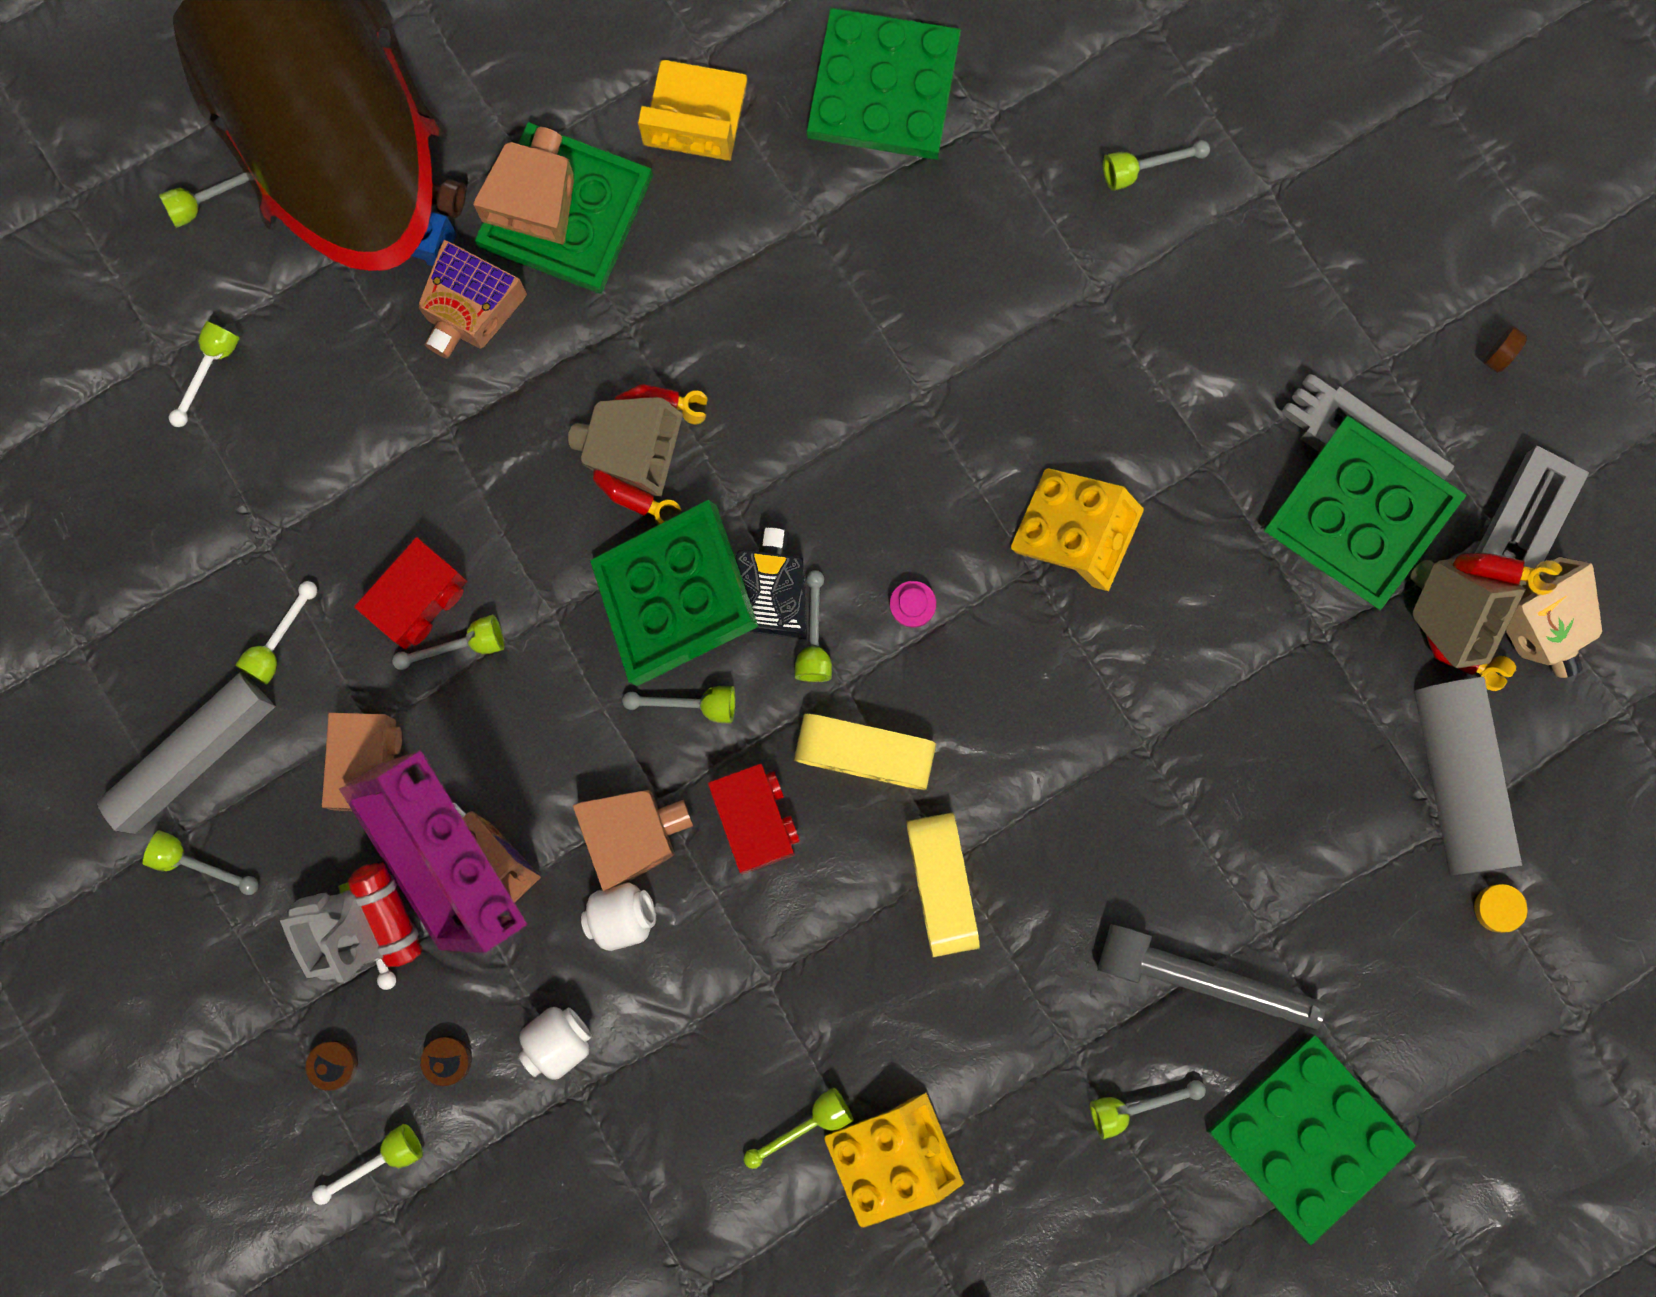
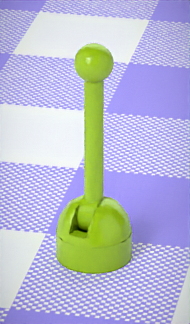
(828, 1112)

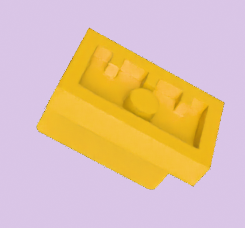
(694, 110)
(1079, 525)
(894, 1162)

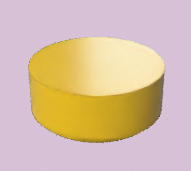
(1500, 908)

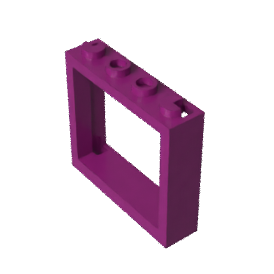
(433, 856)

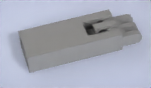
(1328, 402)
(1534, 507)

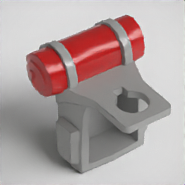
(352, 928)

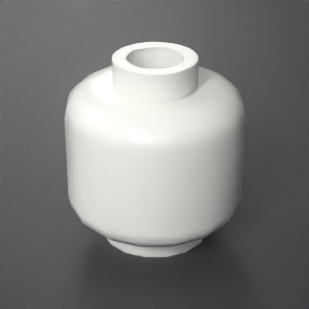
(618, 916)
(554, 1043)

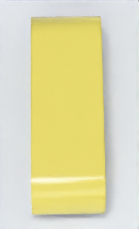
(865, 751)
(943, 884)

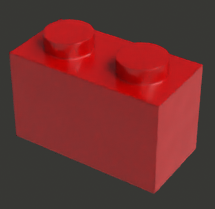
(412, 595)
(753, 819)

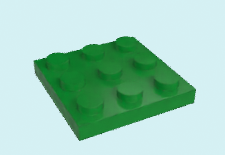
(883, 83)
(600, 216)
(1364, 512)
(673, 593)
(1311, 1139)

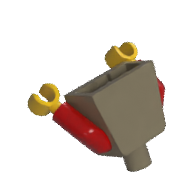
(634, 443)
(1469, 607)

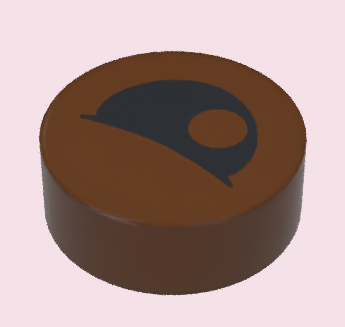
(1505, 349)
(446, 1061)
(331, 1065)

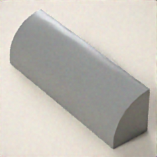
(185, 755)
(1467, 776)

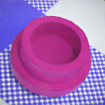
(913, 604)

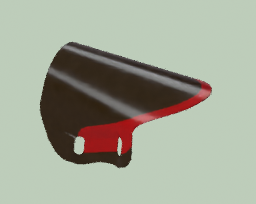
(317, 119)

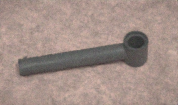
(1129, 955)

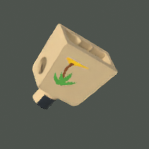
(1558, 623)

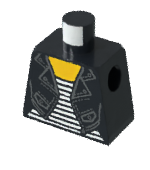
(775, 586)

